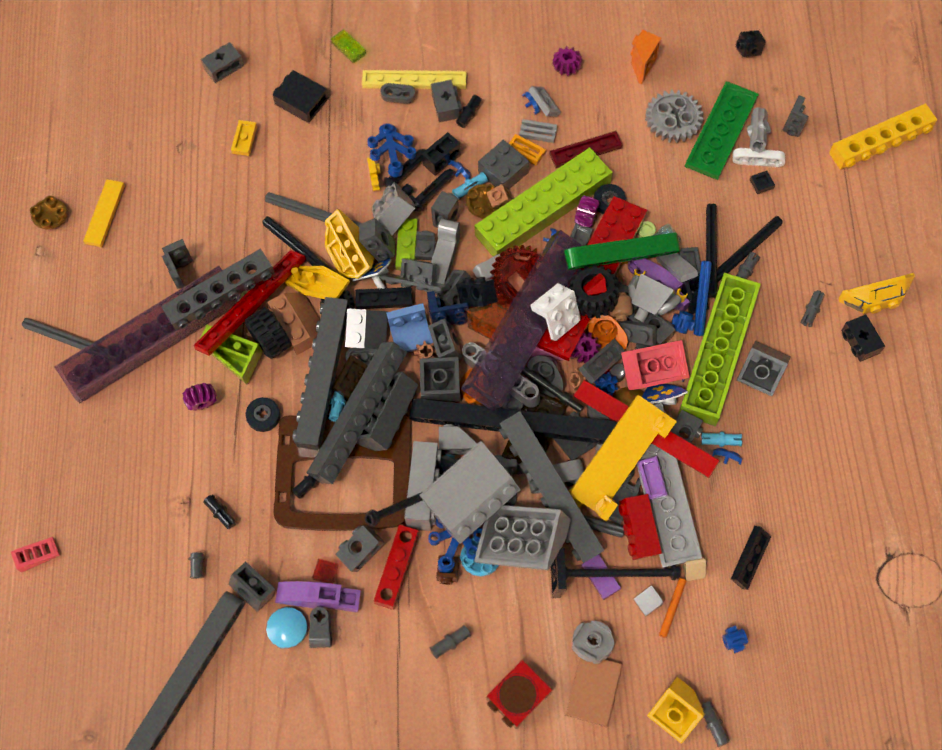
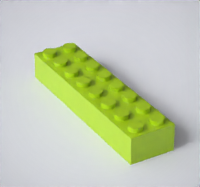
(543, 203)
(720, 348)

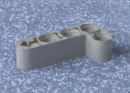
(445, 249)

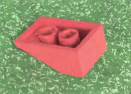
(655, 365)

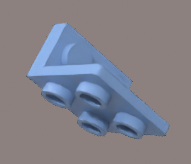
(409, 327)

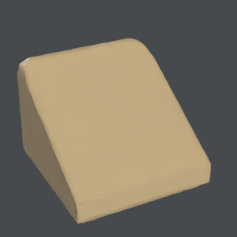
(695, 569)

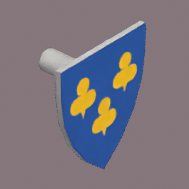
(377, 269)
(663, 394)

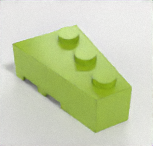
(238, 355)

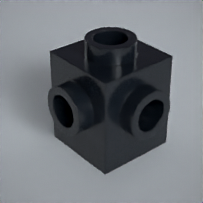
(750, 43)

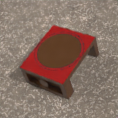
(518, 694)

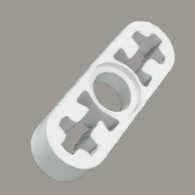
(765, 158)

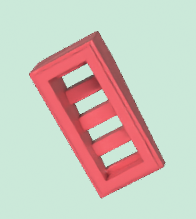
(24, 551)

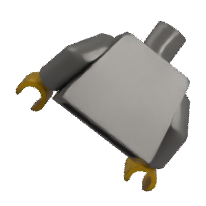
(652, 296)

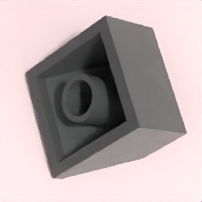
(365, 328)
(763, 368)

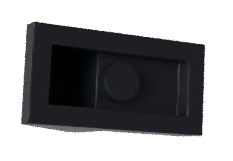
(691, 287)

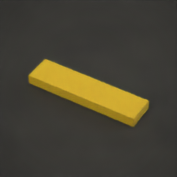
(104, 213)

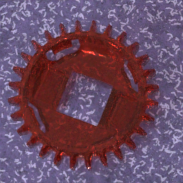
(506, 266)

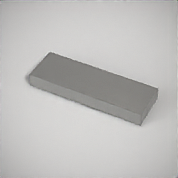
(678, 267)

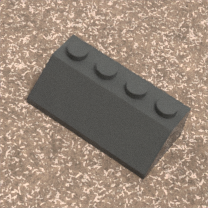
(388, 413)

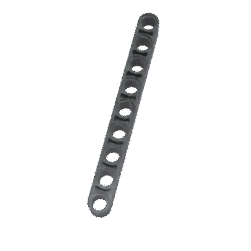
(187, 673)

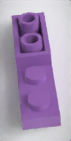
(660, 275)
(317, 595)

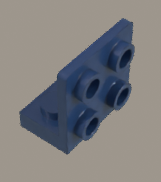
(454, 314)

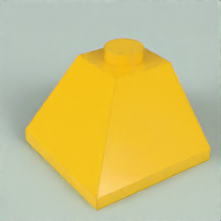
(677, 710)

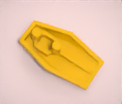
(317, 281)

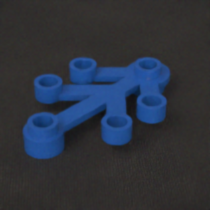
(388, 132)
(452, 547)

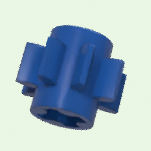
(683, 322)
(607, 383)
(735, 639)

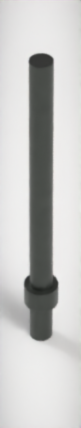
(565, 398)

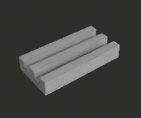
(544, 101)
(538, 128)

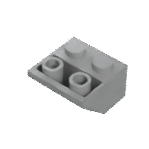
(392, 208)

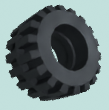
(600, 303)
(268, 332)

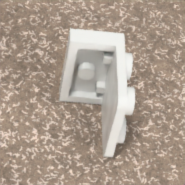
(559, 309)

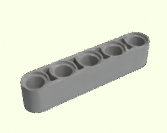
(519, 392)

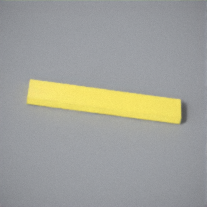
(416, 79)

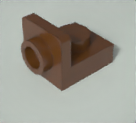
(448, 578)

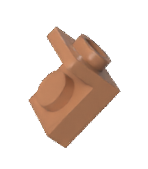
(499, 195)

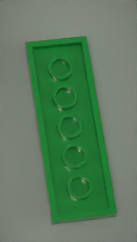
(721, 130)

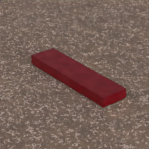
(600, 145)

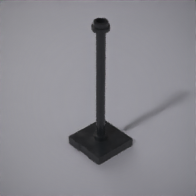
(373, 517)
(560, 573)

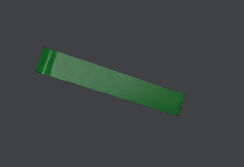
(622, 251)

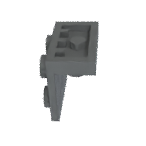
(175, 257)

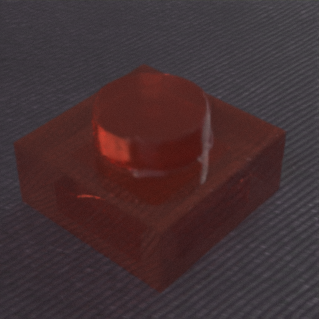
(325, 571)

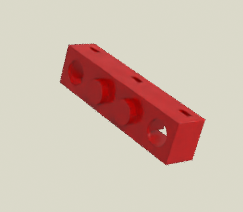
(396, 567)

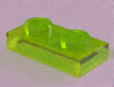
(348, 46)

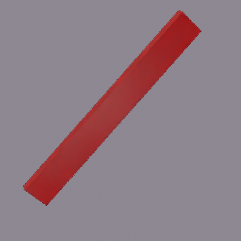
(248, 304)
(672, 444)

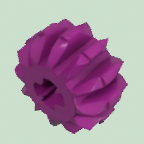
(567, 61)
(586, 211)
(591, 348)
(199, 396)

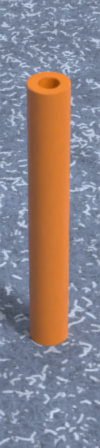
(672, 608)

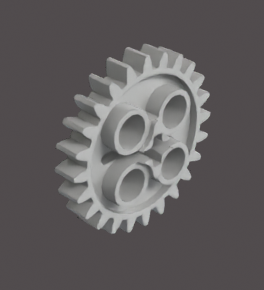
(687, 111)

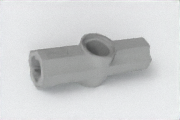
(758, 129)

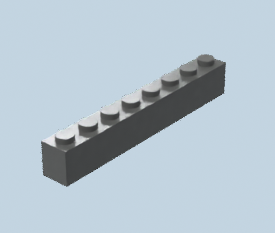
(322, 374)
(356, 413)
(550, 485)

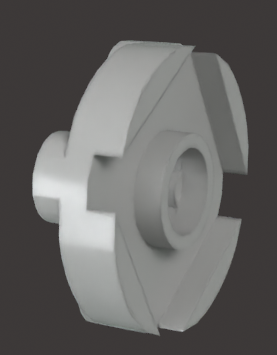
(590, 652)

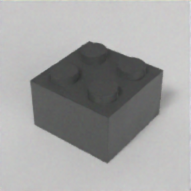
(503, 165)
(440, 379)

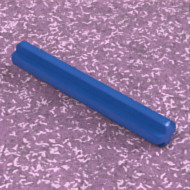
(702, 298)

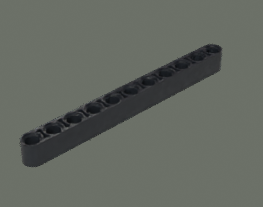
(485, 419)

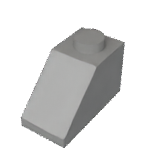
(454, 440)

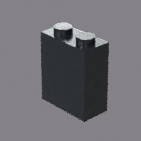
(300, 96)

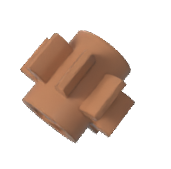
(429, 348)
(576, 379)

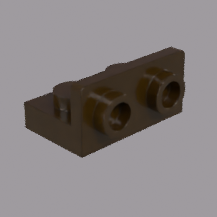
(349, 377)

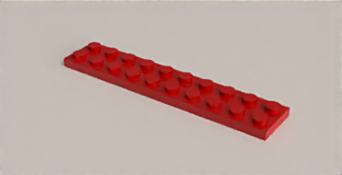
(618, 223)

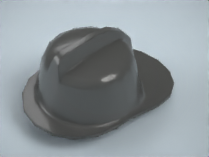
(547, 369)

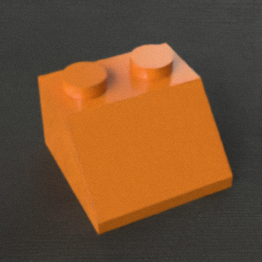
(644, 53)

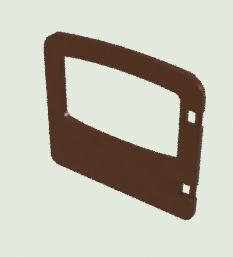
(289, 454)

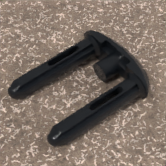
(429, 191)

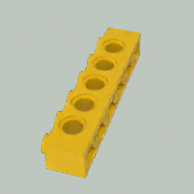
(894, 130)

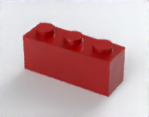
(639, 527)

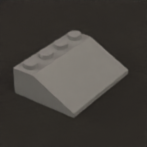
(470, 492)
(522, 537)

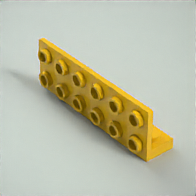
(620, 455)

